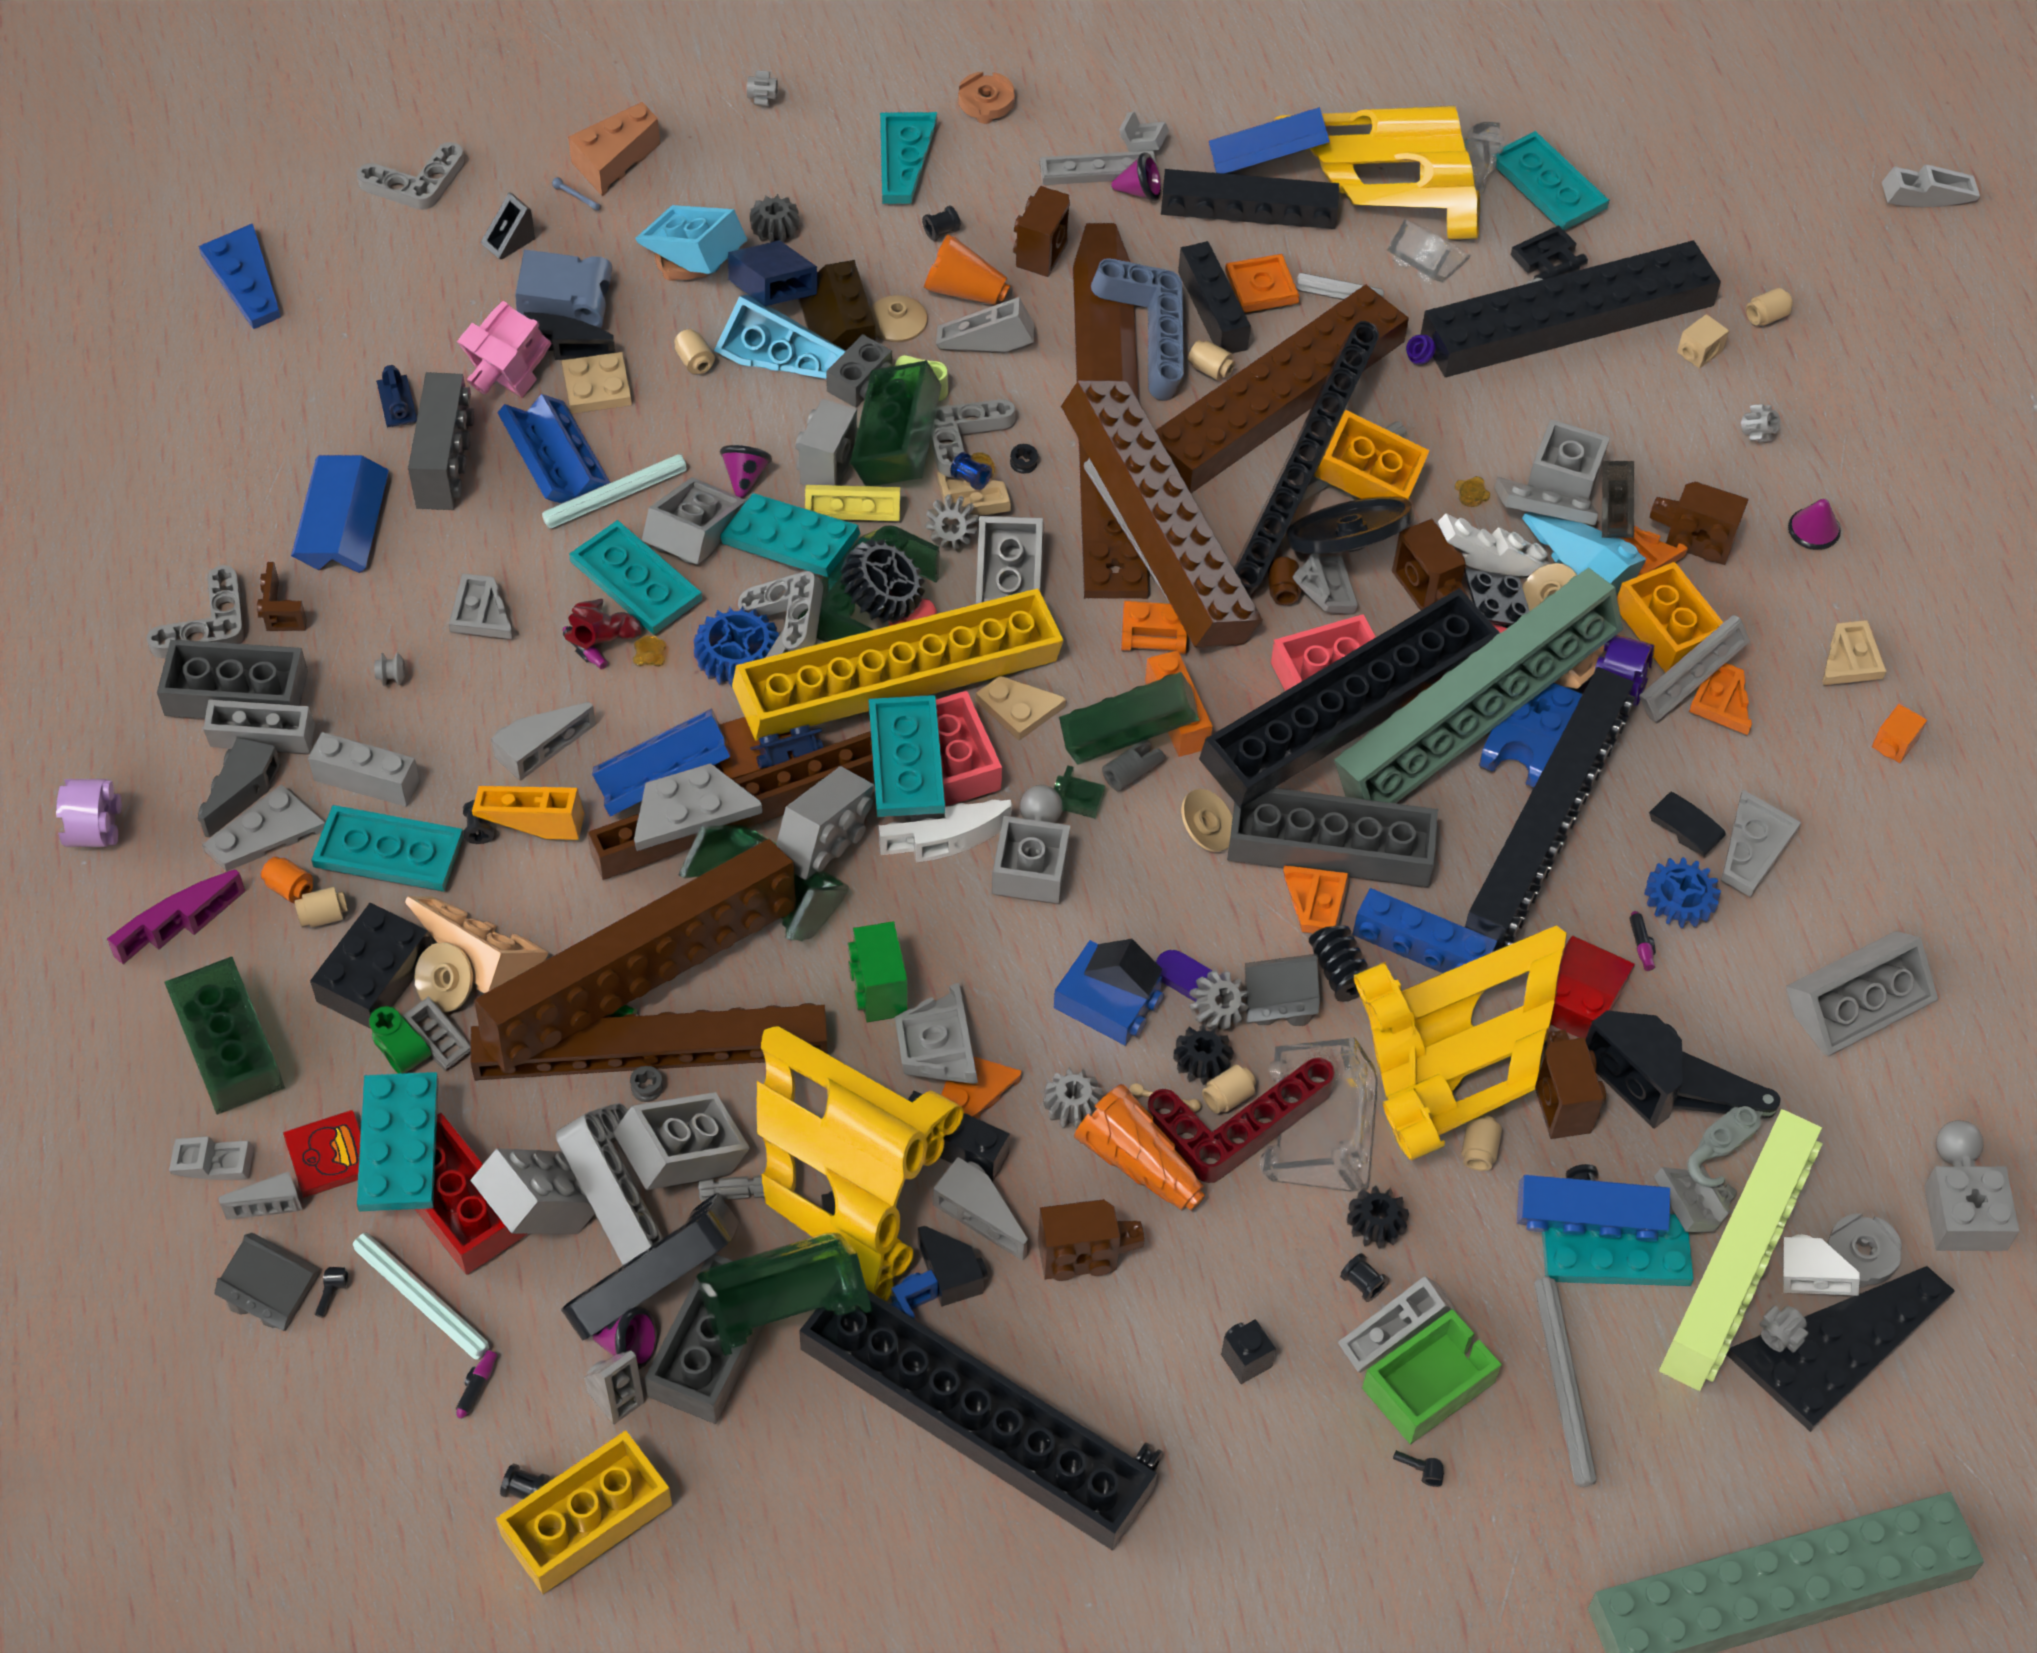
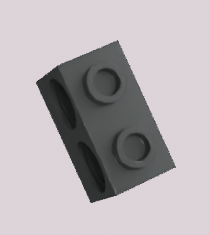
(851, 372)

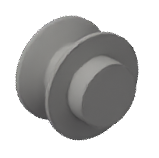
(390, 669)

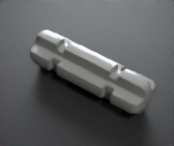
(731, 1187)

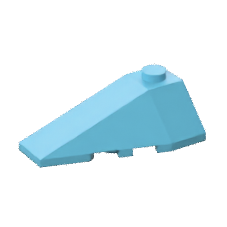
(773, 341)
(1584, 547)

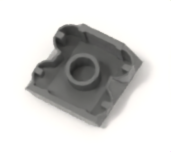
(1282, 990)
(266, 1282)

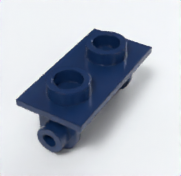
(396, 397)
(774, 750)

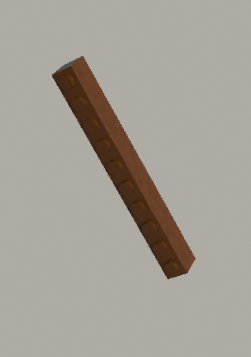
(774, 787)
(661, 1042)

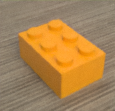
(1370, 460)
(1667, 613)

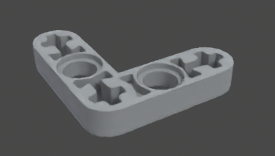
(378, 179)
(1000, 416)
(801, 593)
(219, 621)

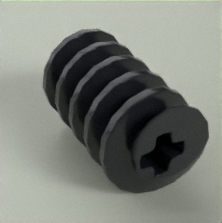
(1338, 959)

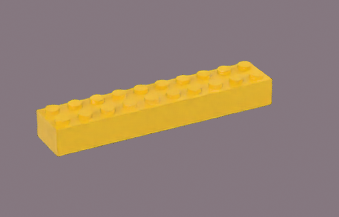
(896, 661)

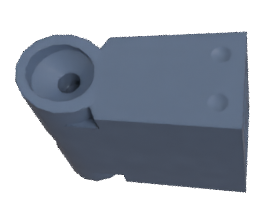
(563, 286)

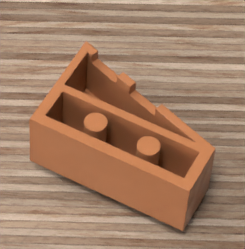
(613, 145)

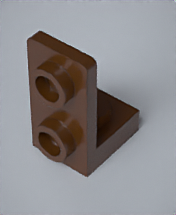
(278, 615)

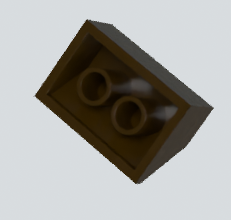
(840, 306)

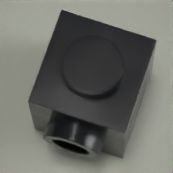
(1247, 1350)

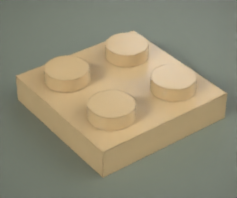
(596, 382)

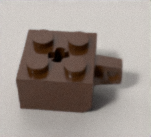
(1042, 231)
(1702, 520)
(1427, 564)
(1569, 1086)
(1084, 1239)

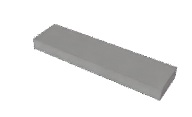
(1086, 167)
(1694, 668)

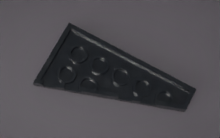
(1842, 1345)

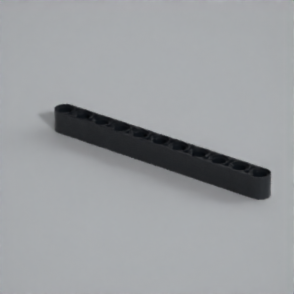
(1310, 447)

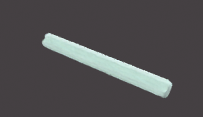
(614, 491)
(421, 1296)

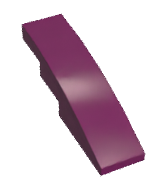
(185, 909)

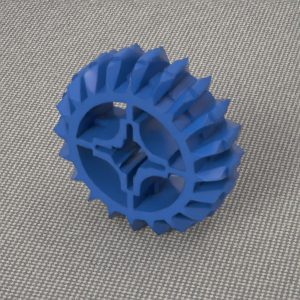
(738, 639)

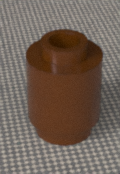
(1281, 583)

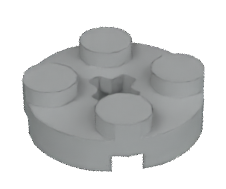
(1873, 1232)

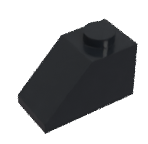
(953, 1264)

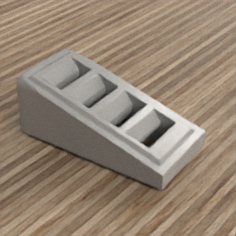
(430, 1009)
(263, 1198)

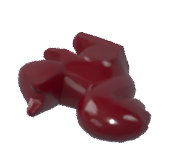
(594, 626)

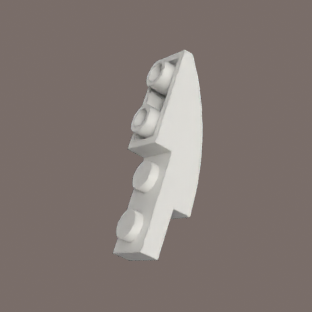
(1494, 552)
(958, 831)

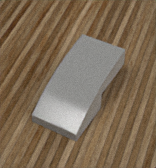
(209, 1160)

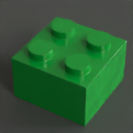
(878, 971)

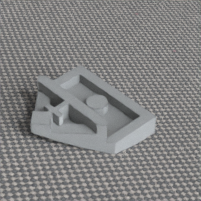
(1327, 584)
(1695, 1205)

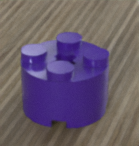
(1629, 660)

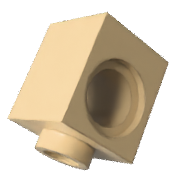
(1702, 341)

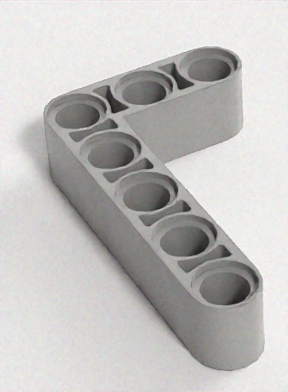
(606, 1181)

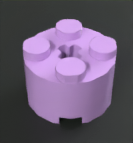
(88, 813)

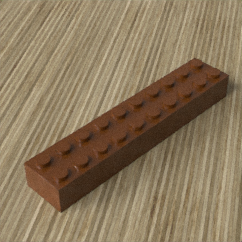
(1273, 389)
(1161, 514)
(635, 954)

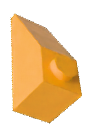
(533, 810)

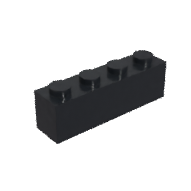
(1214, 297)

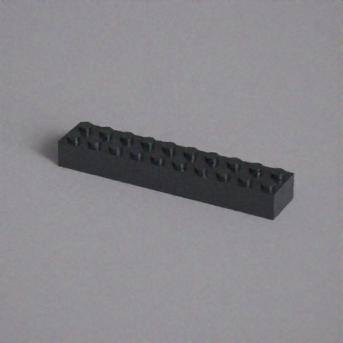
(1570, 308)
(1344, 698)
(1552, 809)
(983, 1416)

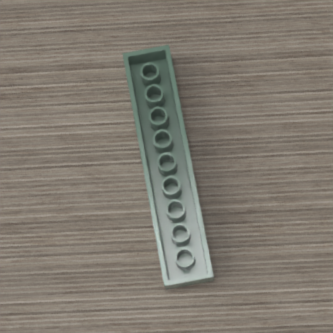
(1481, 691)
(1790, 1582)

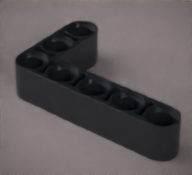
(703, 1235)

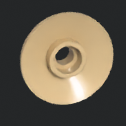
(898, 318)
(1546, 582)
(1207, 819)
(434, 974)

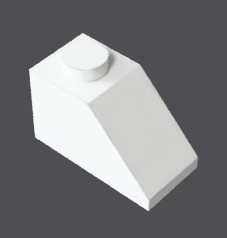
(1816, 1268)

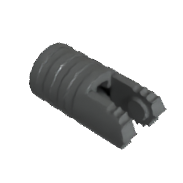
(1132, 764)

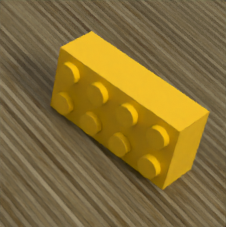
(584, 1511)

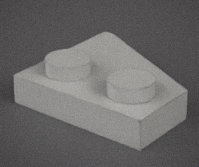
(479, 608)

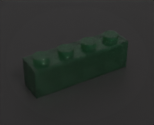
(1129, 718)

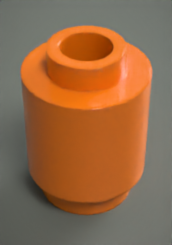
(286, 878)

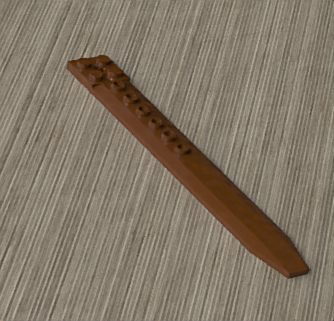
(1104, 353)

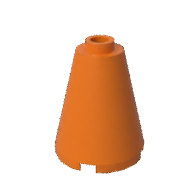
(965, 274)

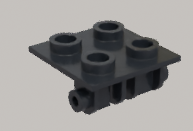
(1497, 596)

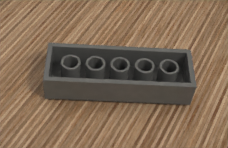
(1336, 835)

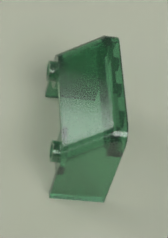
(837, 607)
(814, 897)
(780, 1285)

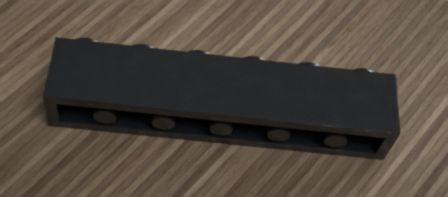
(1250, 198)

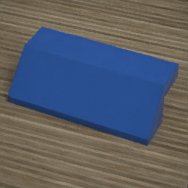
(1269, 141)
(554, 449)
(340, 511)
(668, 753)

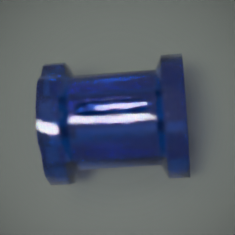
(970, 471)

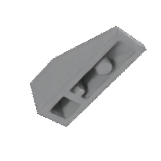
(991, 329)
(539, 737)
(975, 1202)
(1395, 1323)
(615, 1385)

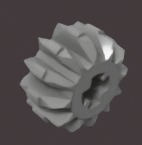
(952, 510)
(1222, 1013)
(1083, 1096)

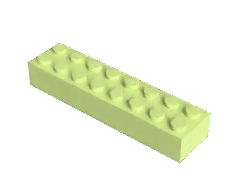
(1743, 1252)

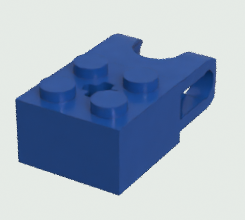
(1531, 732)

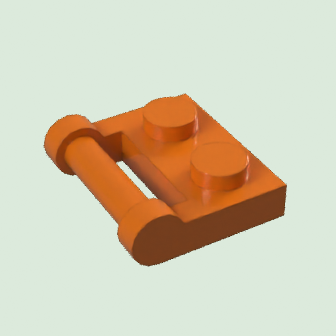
(1152, 620)

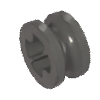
(641, 1075)

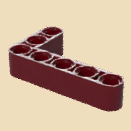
(1244, 1123)

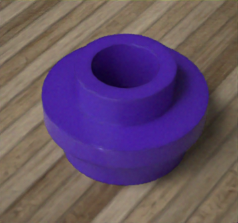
(1420, 349)

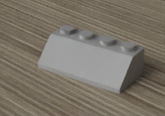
(1863, 991)

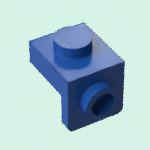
(914, 1292)

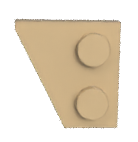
(987, 501)
(1853, 655)
(1018, 705)

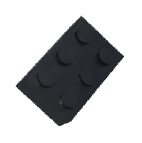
(370, 964)

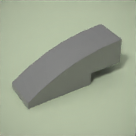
(1929, 187)

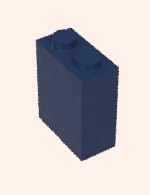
(772, 273)

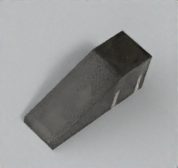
(1617, 499)

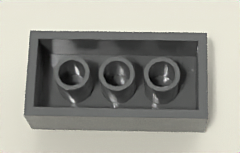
(440, 441)
(229, 673)
(690, 1365)

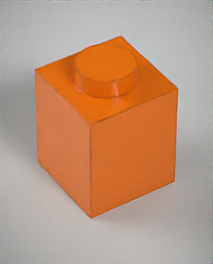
(1899, 733)

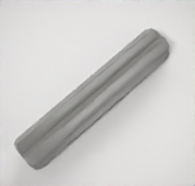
(1329, 286)

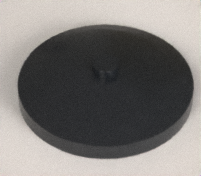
(1350, 525)

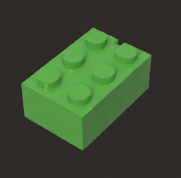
(1430, 1376)

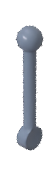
(558, 183)

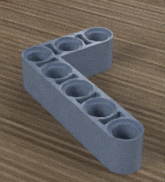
(1162, 294)

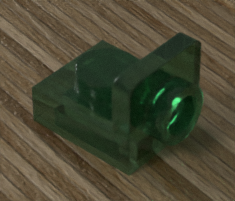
(1078, 794)

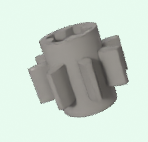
(762, 88)
(1760, 423)
(1783, 1328)

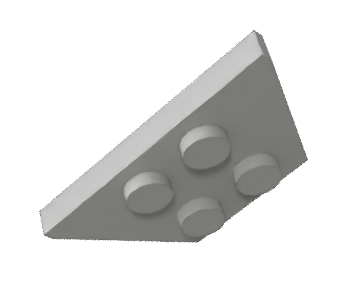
(688, 800)
(937, 1039)

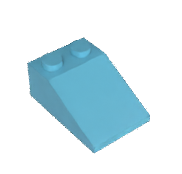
(694, 236)

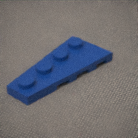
(243, 274)

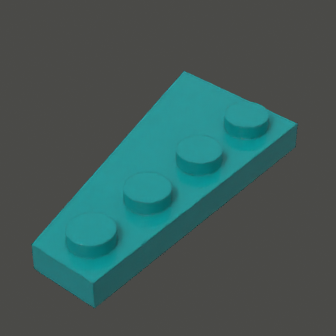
(903, 152)

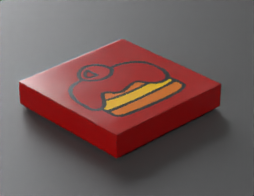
(325, 1153)

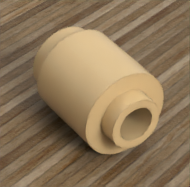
(1769, 307)
(694, 351)
(1211, 360)
(321, 907)
(1229, 1089)
(1481, 1143)

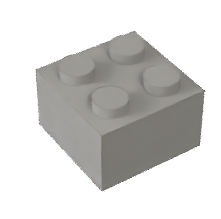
(827, 444)
(1568, 460)

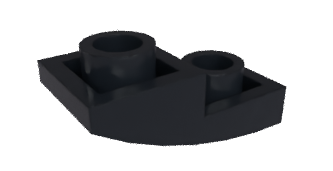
(1688, 822)

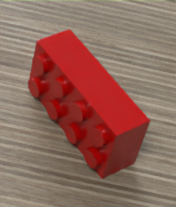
(459, 1211)

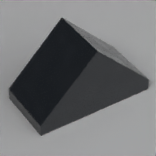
(510, 228)
(1125, 967)

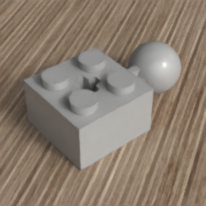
(1032, 849)
(1966, 1202)

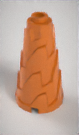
(1129, 1139)

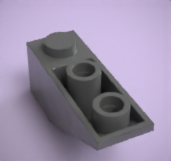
(242, 781)

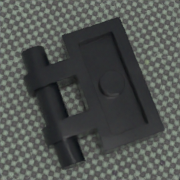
(1546, 248)

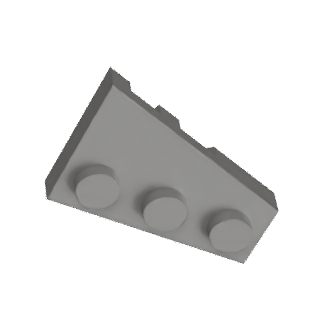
(1545, 502)
(267, 824)
(1756, 842)

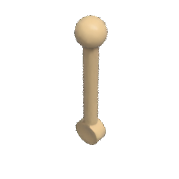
(1138, 1091)

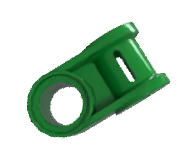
(397, 1040)

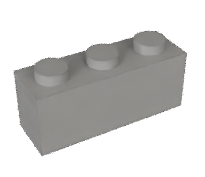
(284, 726)
(364, 769)

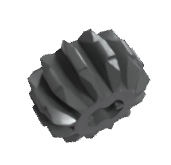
(774, 219)

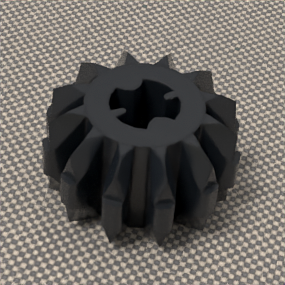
(1202, 1054)
(1373, 1228)

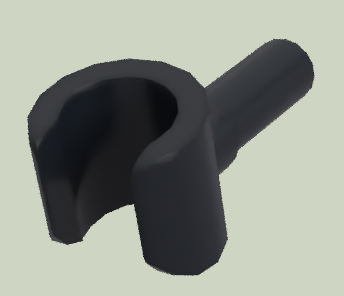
(333, 1278)
(1431, 1468)

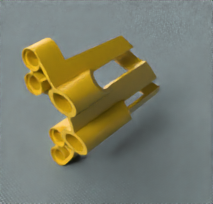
(1406, 135)
(1429, 1043)
(862, 1145)

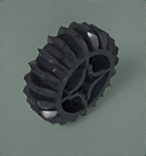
(882, 581)

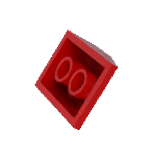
(1587, 985)

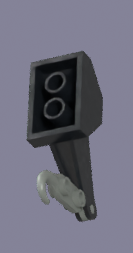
(1653, 1075)

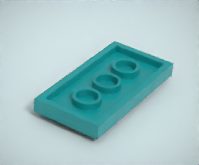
(1550, 181)
(790, 534)
(635, 577)
(906, 756)
(388, 848)
(398, 1142)
(1619, 1260)

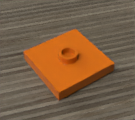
(1262, 283)

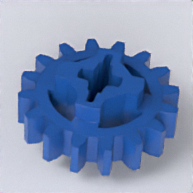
(1682, 892)

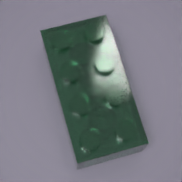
(896, 424)
(224, 1035)

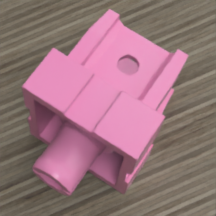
(504, 350)

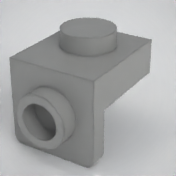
(1142, 136)

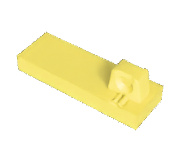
(854, 502)

